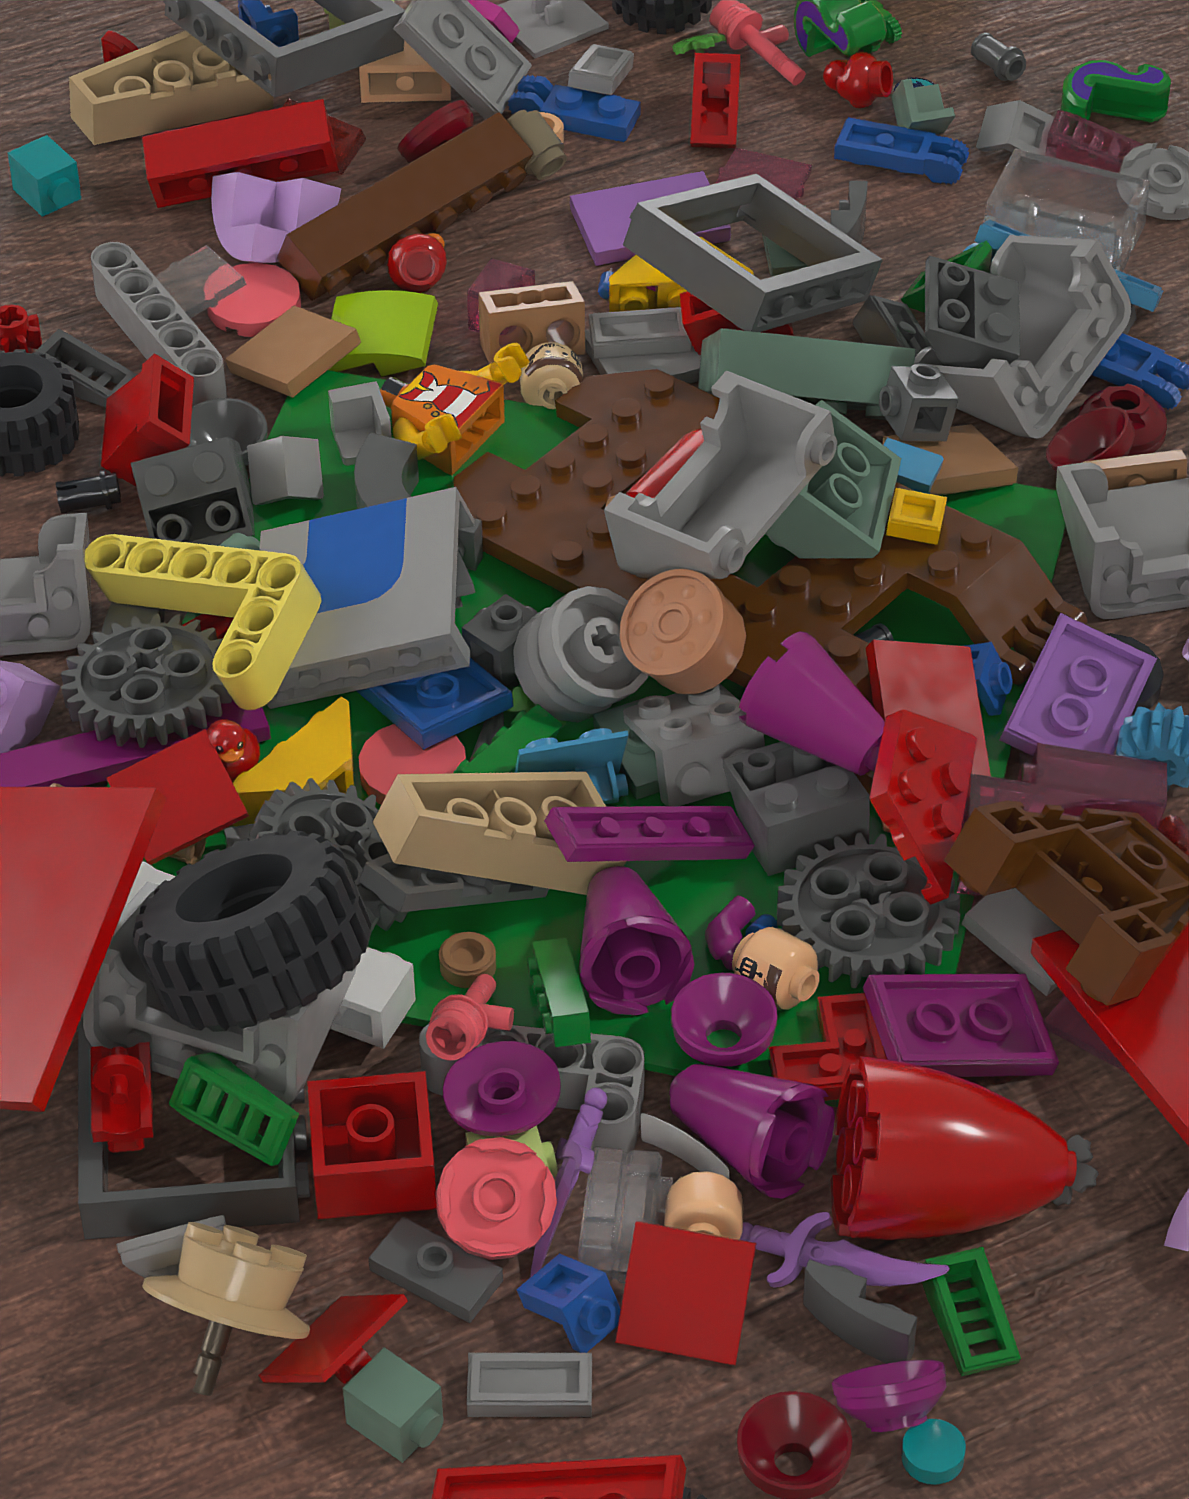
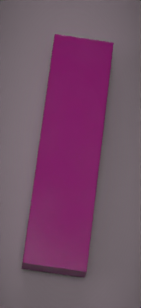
(648, 833)

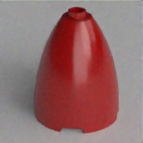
(937, 1155)

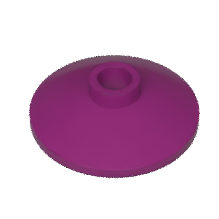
(502, 1088)

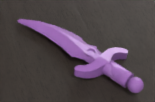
(576, 1157)
(802, 1246)

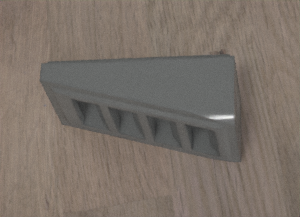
(78, 355)

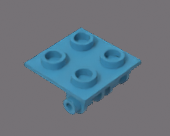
(595, 752)

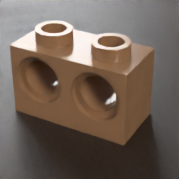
(532, 312)

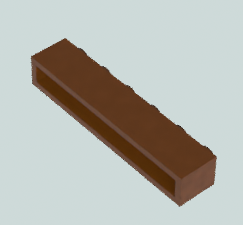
(407, 202)

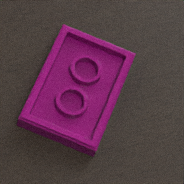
(962, 1023)

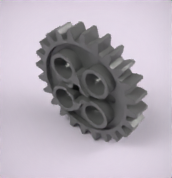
(145, 681)
(342, 821)
(866, 910)

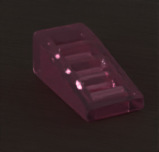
(1087, 143)

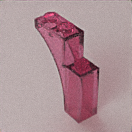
(1076, 782)

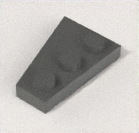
(422, 889)

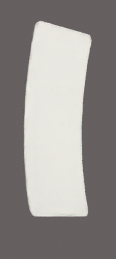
(680, 1144)

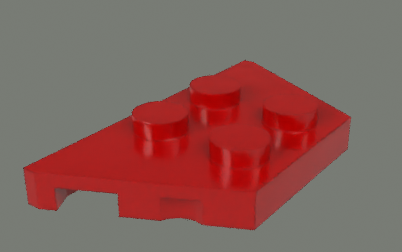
(923, 791)

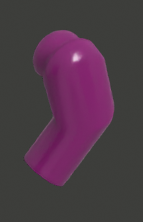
(724, 931)

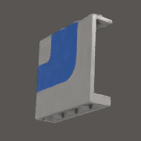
(383, 594)

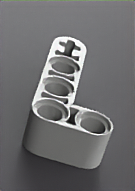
(605, 1063)

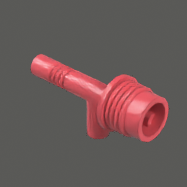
(742, 29)
(463, 1020)

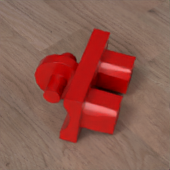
(121, 1096)

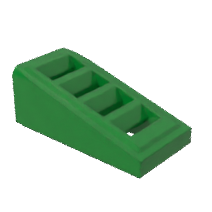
(200, 1097)
(971, 1266)

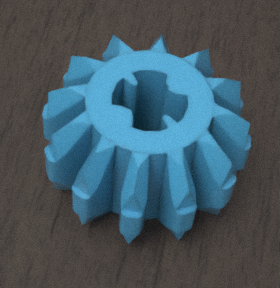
(1158, 737)

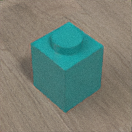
(44, 175)

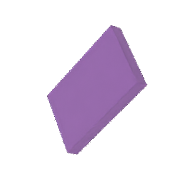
(606, 213)
(1078, 691)

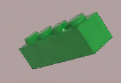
(503, 751)
(559, 992)

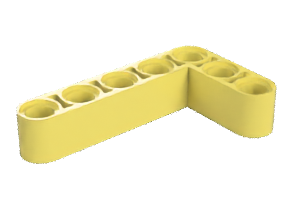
(261, 590)

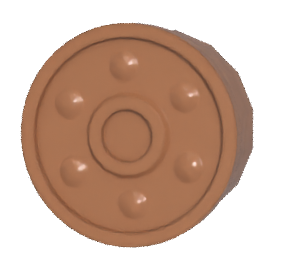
(682, 631)

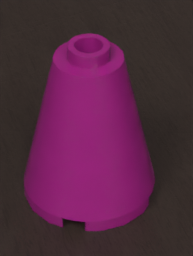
(813, 707)
(630, 945)
(756, 1123)

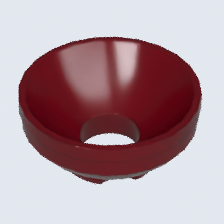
(436, 130)
(1147, 419)
(1092, 436)
(794, 1424)

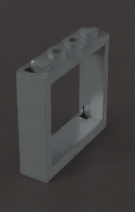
(361, 40)
(838, 268)
(158, 1209)

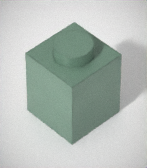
(394, 1405)

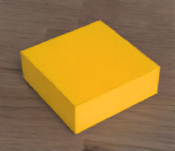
(916, 516)

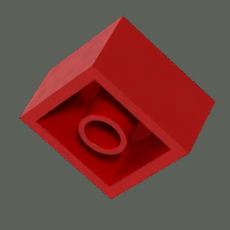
(371, 1145)

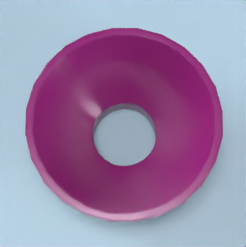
(724, 1003)
(891, 1393)

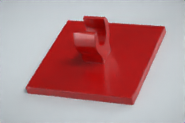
(197, 794)
(686, 1292)
(335, 1341)

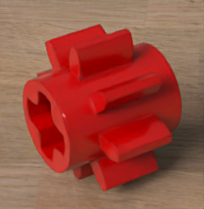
(18, 329)

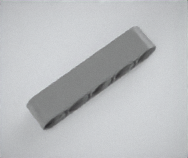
(155, 319)

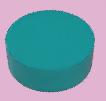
(933, 1451)

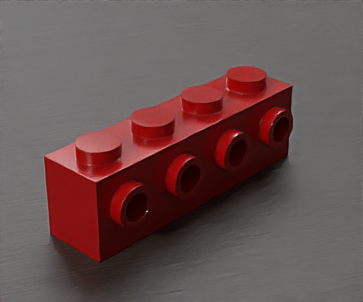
(240, 145)

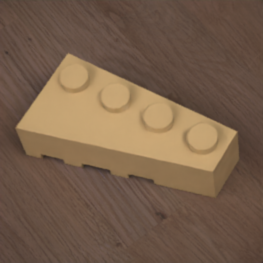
(161, 90)
(487, 826)

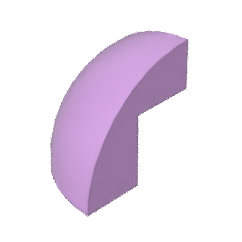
(258, 213)

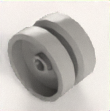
(574, 656)

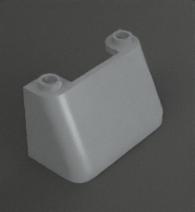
(1068, 323)
(730, 489)
(1127, 541)
(47, 595)
(127, 1011)

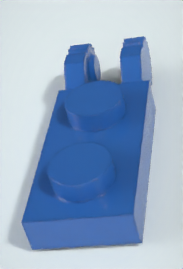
(578, 109)
(901, 150)
(1138, 363)

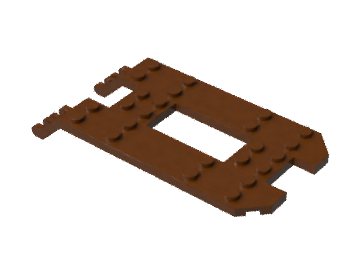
(556, 531)

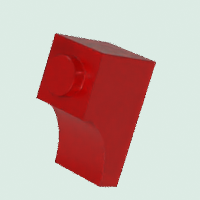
(715, 100)

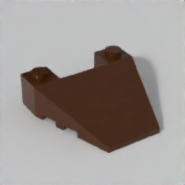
(1095, 875)

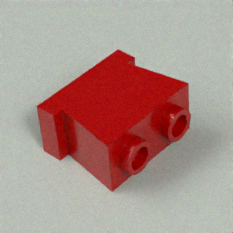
(147, 417)

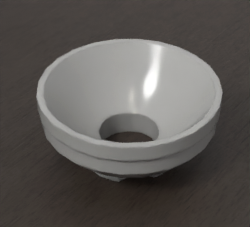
(159, 1252)

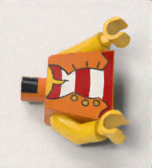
(451, 409)

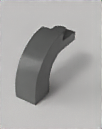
(389, 472)

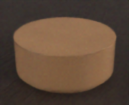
(466, 957)

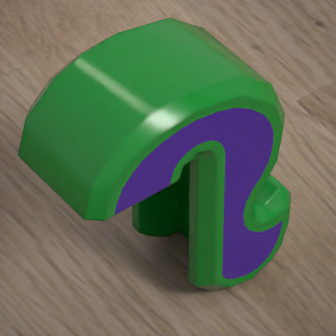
(839, 24)
(1115, 91)

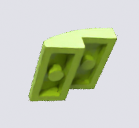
(391, 326)

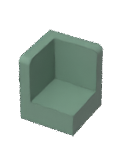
(921, 108)

